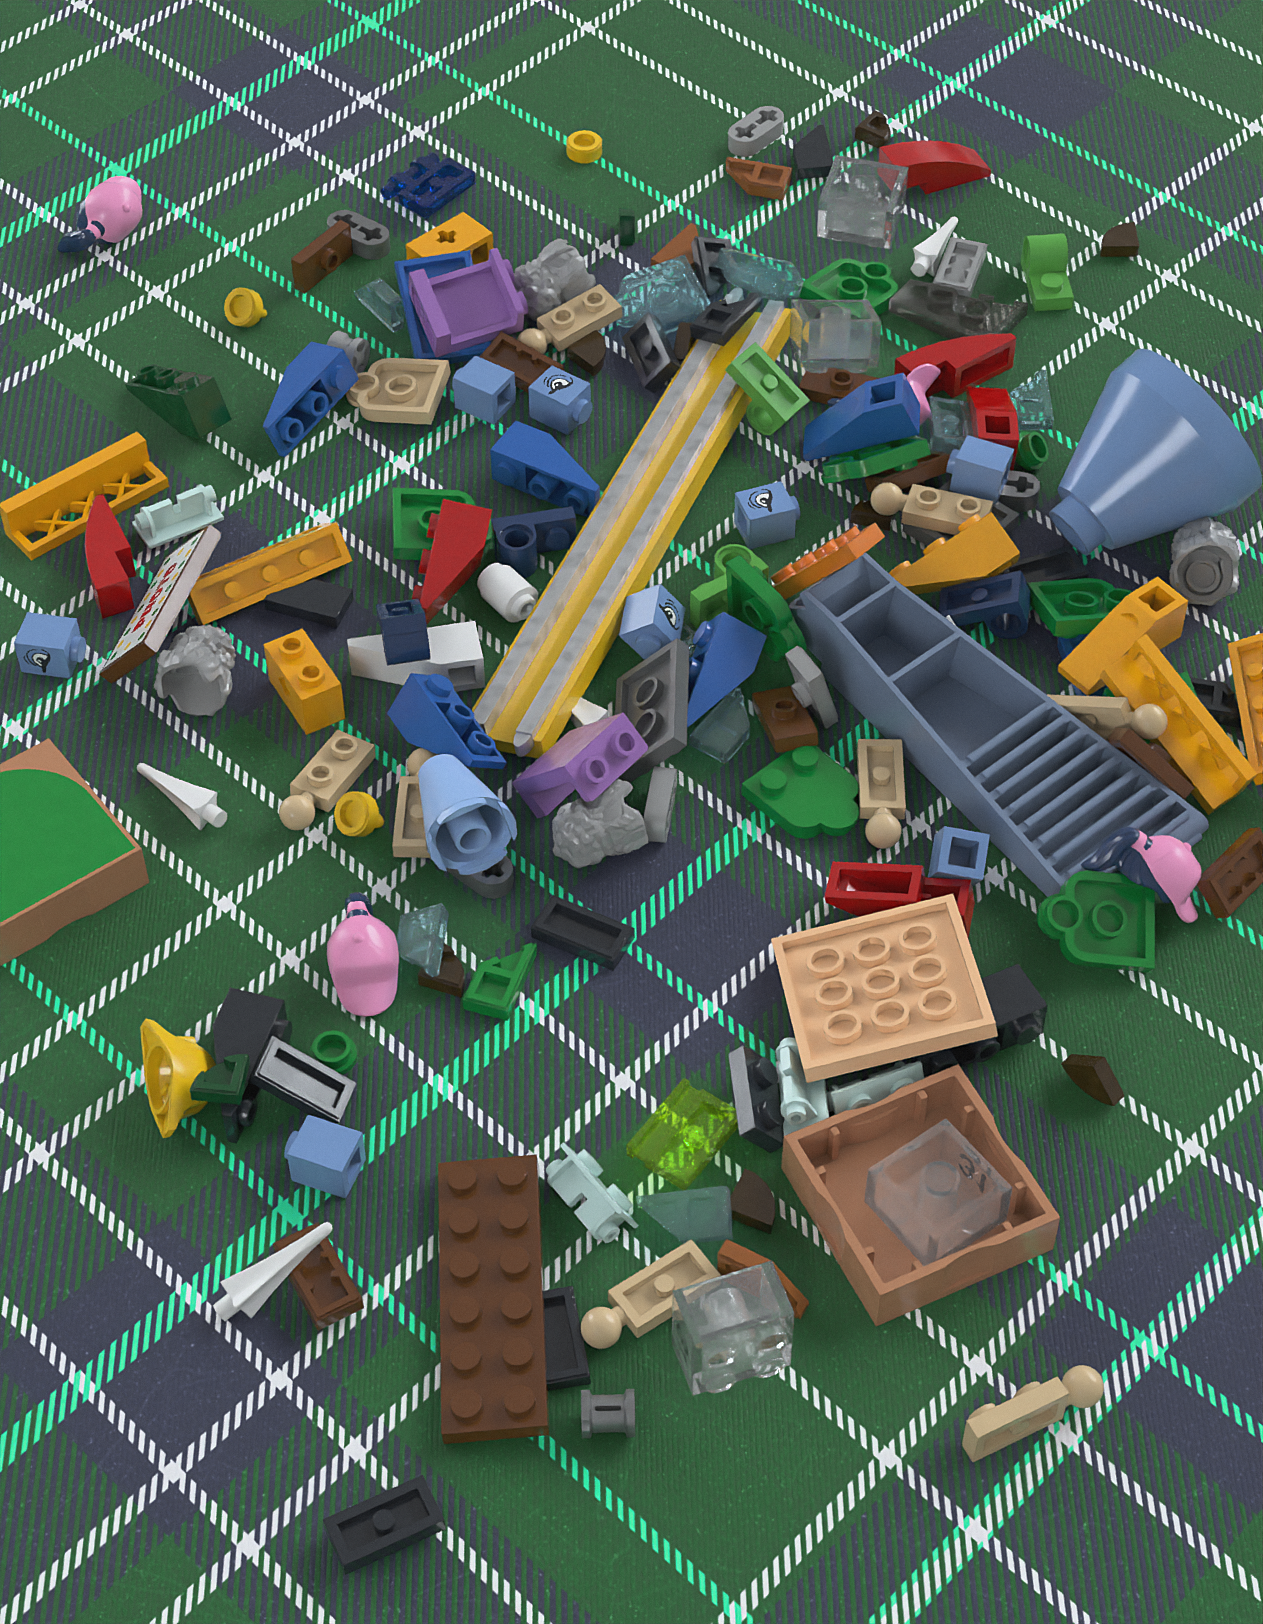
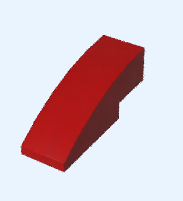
(935, 163)
(962, 361)
(108, 560)
(880, 887)

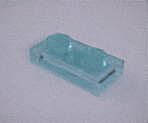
(948, 424)

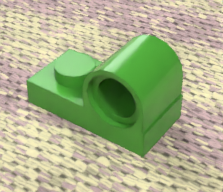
(1044, 269)
(771, 390)
(711, 597)

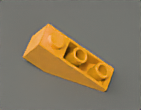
(973, 554)
(1148, 610)

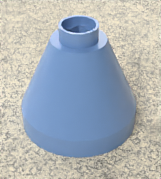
(1151, 459)

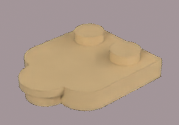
(400, 390)

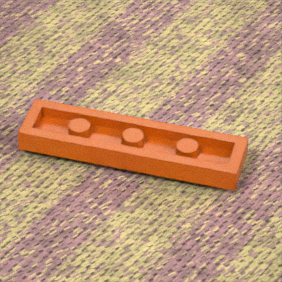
(825, 560)

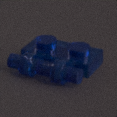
(428, 184)

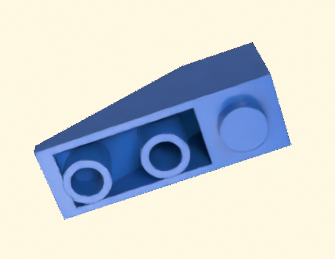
(307, 394)
(866, 417)
(542, 468)
(721, 661)
(438, 720)

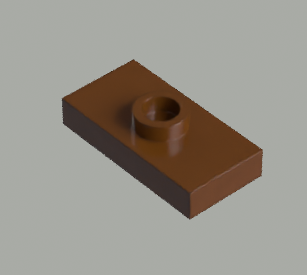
(322, 256)
(519, 358)
(831, 384)
(927, 468)
(784, 719)
(1150, 758)
(1234, 874)
(322, 1282)

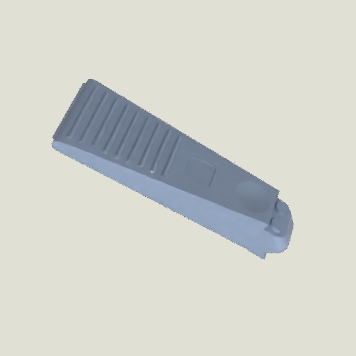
(981, 729)

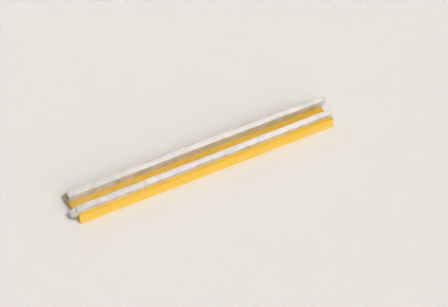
(622, 542)

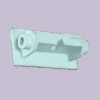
(167, 522)
(876, 1088)
(800, 1101)
(604, 1206)

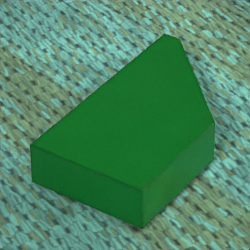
(499, 983)

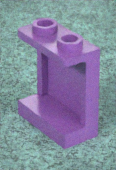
(468, 304)
(581, 760)

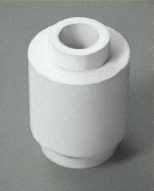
(507, 592)

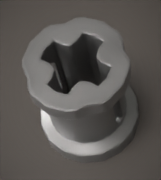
(608, 1413)

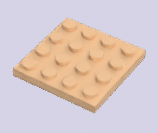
(882, 988)

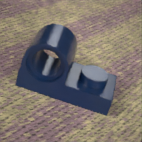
(522, 536)
(997, 600)
(403, 631)

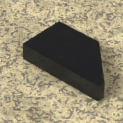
(813, 155)

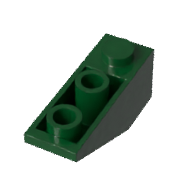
(181, 398)

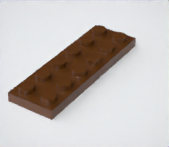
(491, 1300)

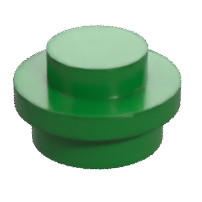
(1031, 450)
(334, 1051)

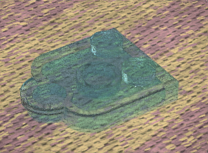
(761, 274)
(664, 290)

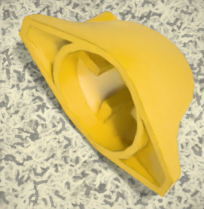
(169, 1072)

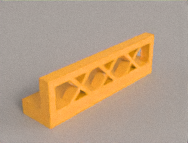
(74, 492)
(267, 572)
(1247, 671)
(1192, 735)

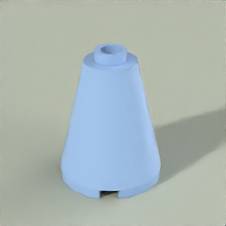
(462, 817)

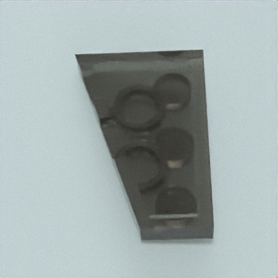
(954, 315)

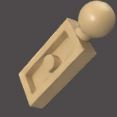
(573, 320)
(928, 506)
(1108, 713)
(325, 779)
(881, 789)
(409, 829)
(646, 1296)
(1029, 1411)

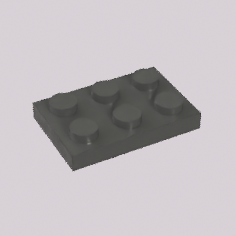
(656, 705)

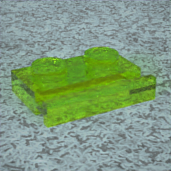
(683, 1134)

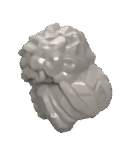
(552, 278)
(1204, 562)
(197, 670)
(598, 828)

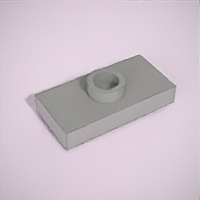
(961, 265)
(811, 687)

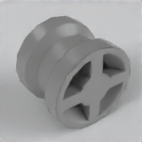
(356, 349)

